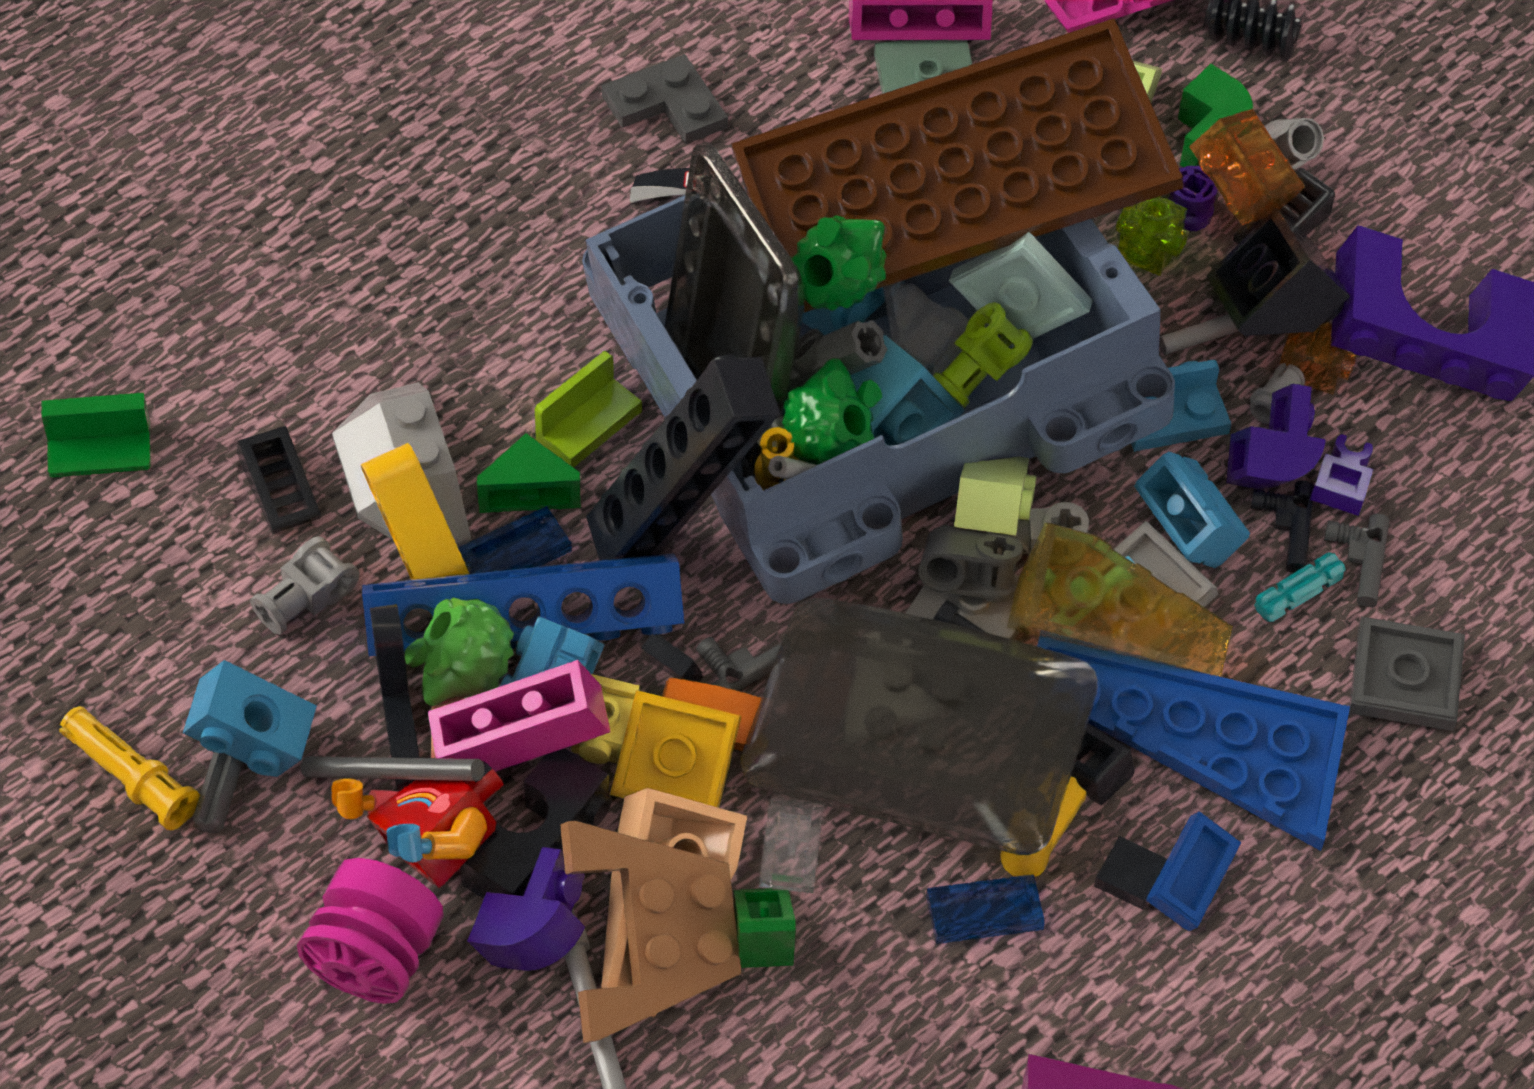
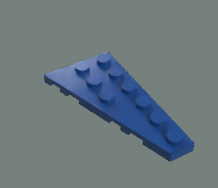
(1233, 737)

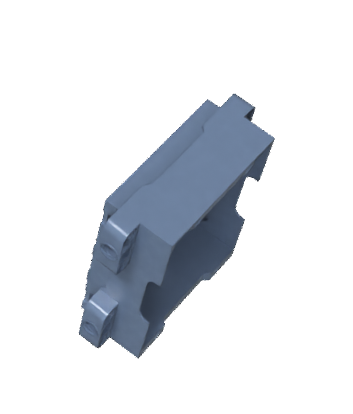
(846, 513)

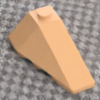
(675, 824)

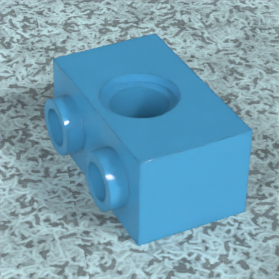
(277, 719)

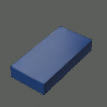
(1193, 871)

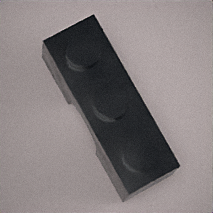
(559, 791)

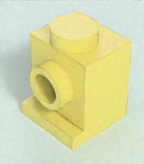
(618, 703)

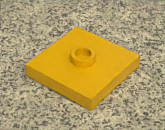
(676, 749)

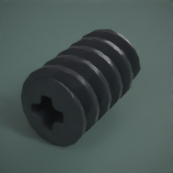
(1255, 25)

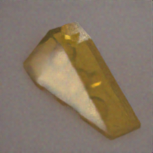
(1097, 598)

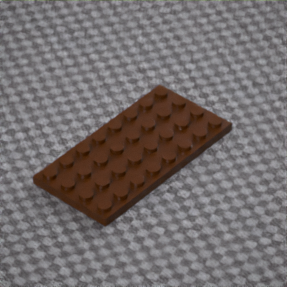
(971, 154)

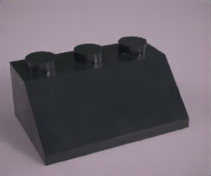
(1277, 281)

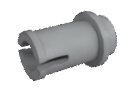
(1262, 397)

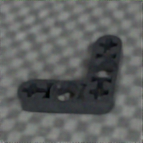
(394, 684)

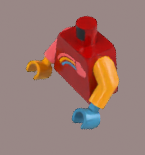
(428, 822)

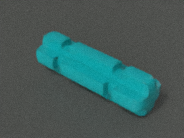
(1299, 587)

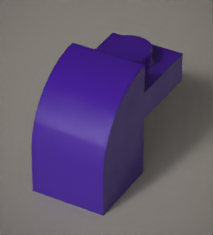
(1284, 451)
(535, 927)

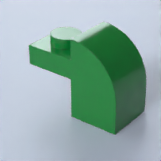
(1207, 100)

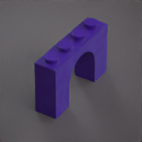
(1381, 324)

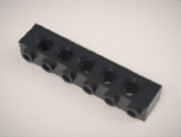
(684, 459)

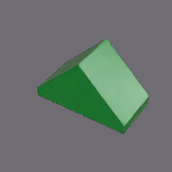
(528, 480)
(764, 927)

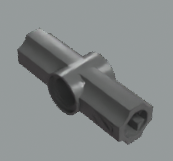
(855, 345)

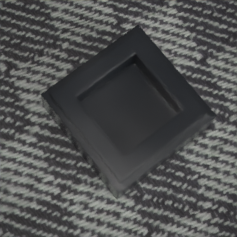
(671, 659)
(1129, 872)

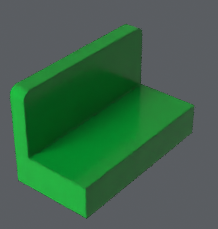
(97, 434)

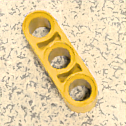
(413, 515)

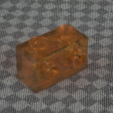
(1246, 166)

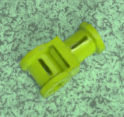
(984, 352)

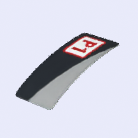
(659, 184)

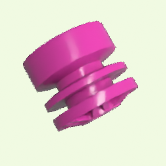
(370, 930)

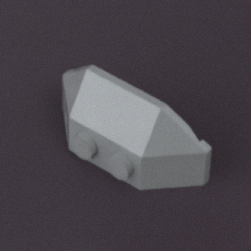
(385, 423)

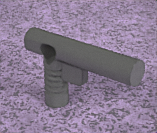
(1365, 552)
(738, 664)

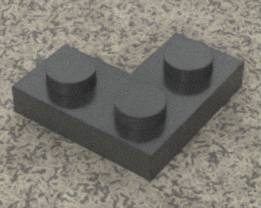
(671, 89)

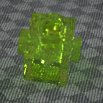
(1152, 233)

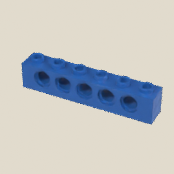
(548, 586)

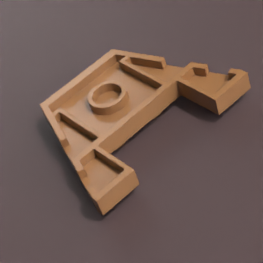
(675, 924)

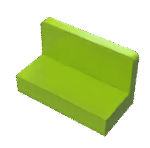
(585, 411)

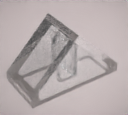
(791, 844)

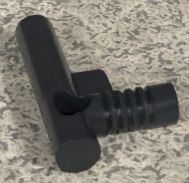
(1290, 518)

